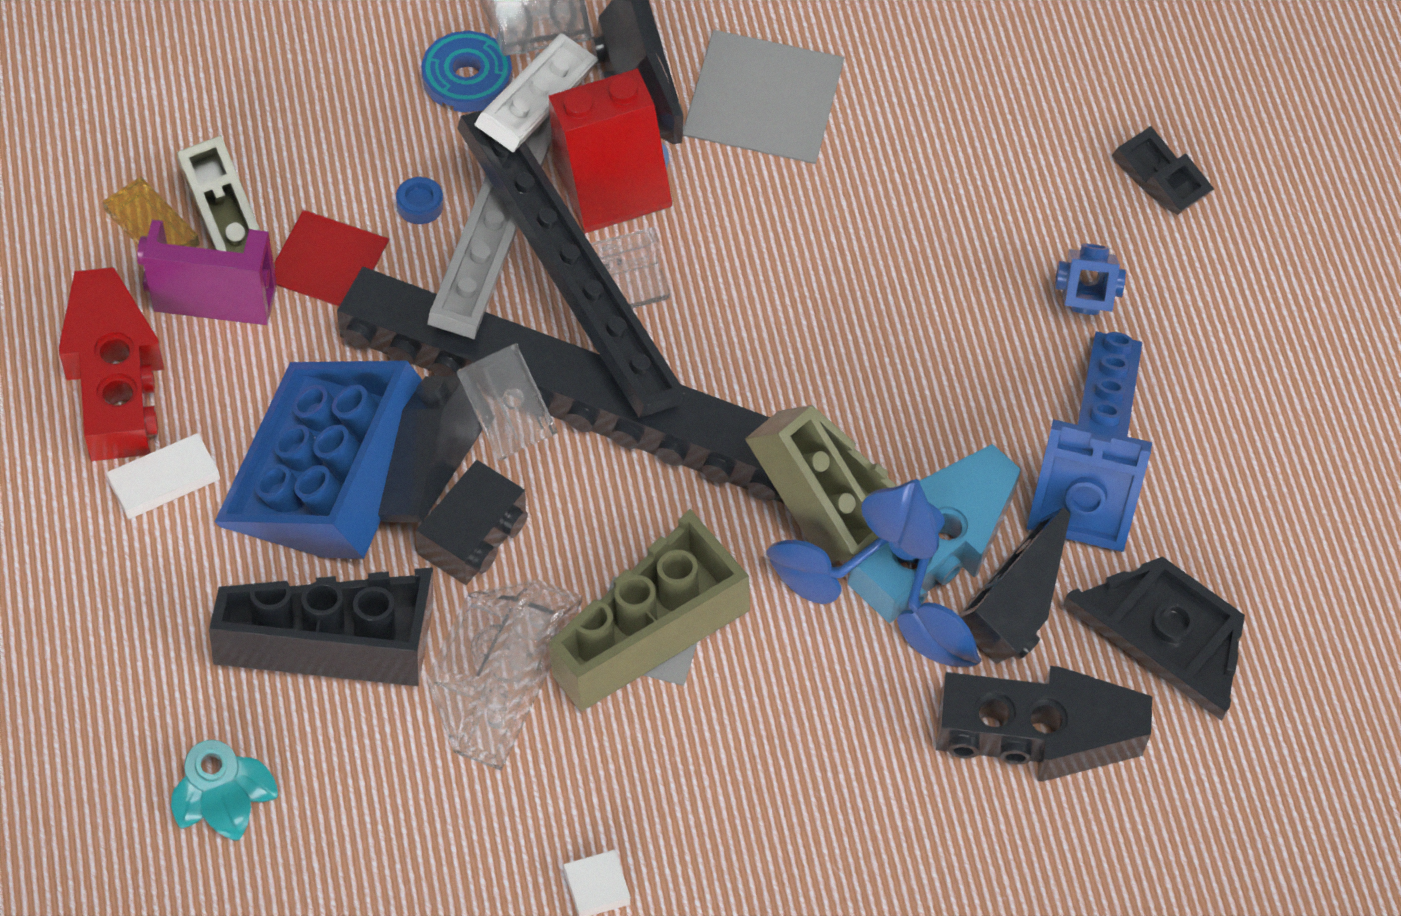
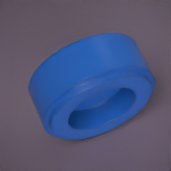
(419, 200)

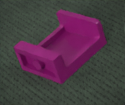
(209, 280)

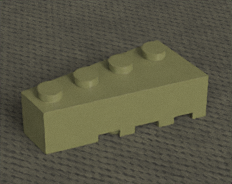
(651, 614)

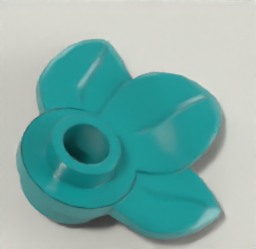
(224, 796)

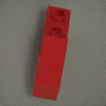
(98, 329)

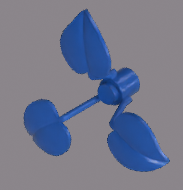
(912, 529)

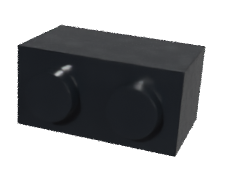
(472, 523)

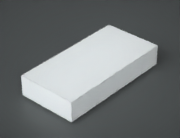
(163, 476)

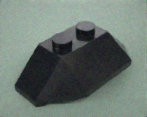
(631, 41)

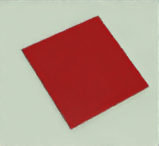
(326, 257)

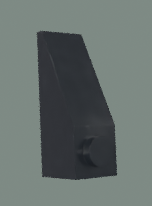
(429, 447)
(1019, 593)

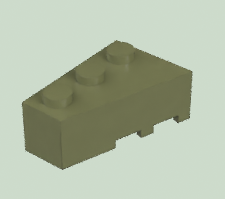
(819, 478)

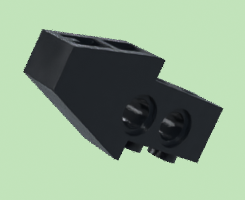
(1090, 719)

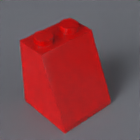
(609, 150)

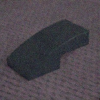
(1156, 169)

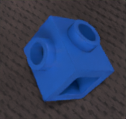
(1095, 295)

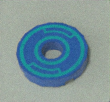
(460, 51)

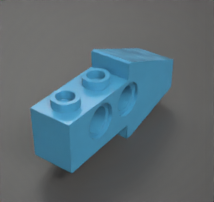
(973, 502)

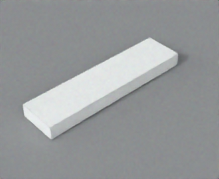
(525, 100)

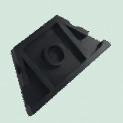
(1169, 627)

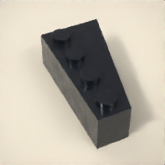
(327, 628)

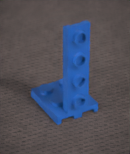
(1095, 464)

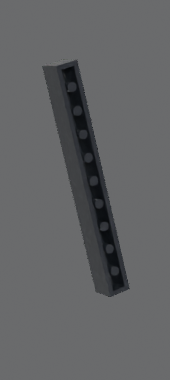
(573, 382)

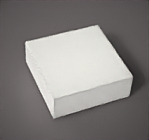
(597, 884)

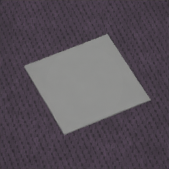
(763, 96)

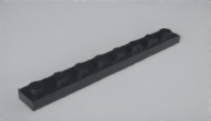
(576, 271)

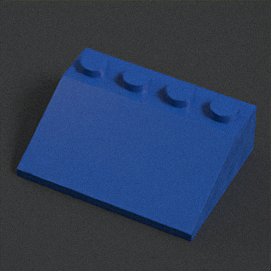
(322, 457)

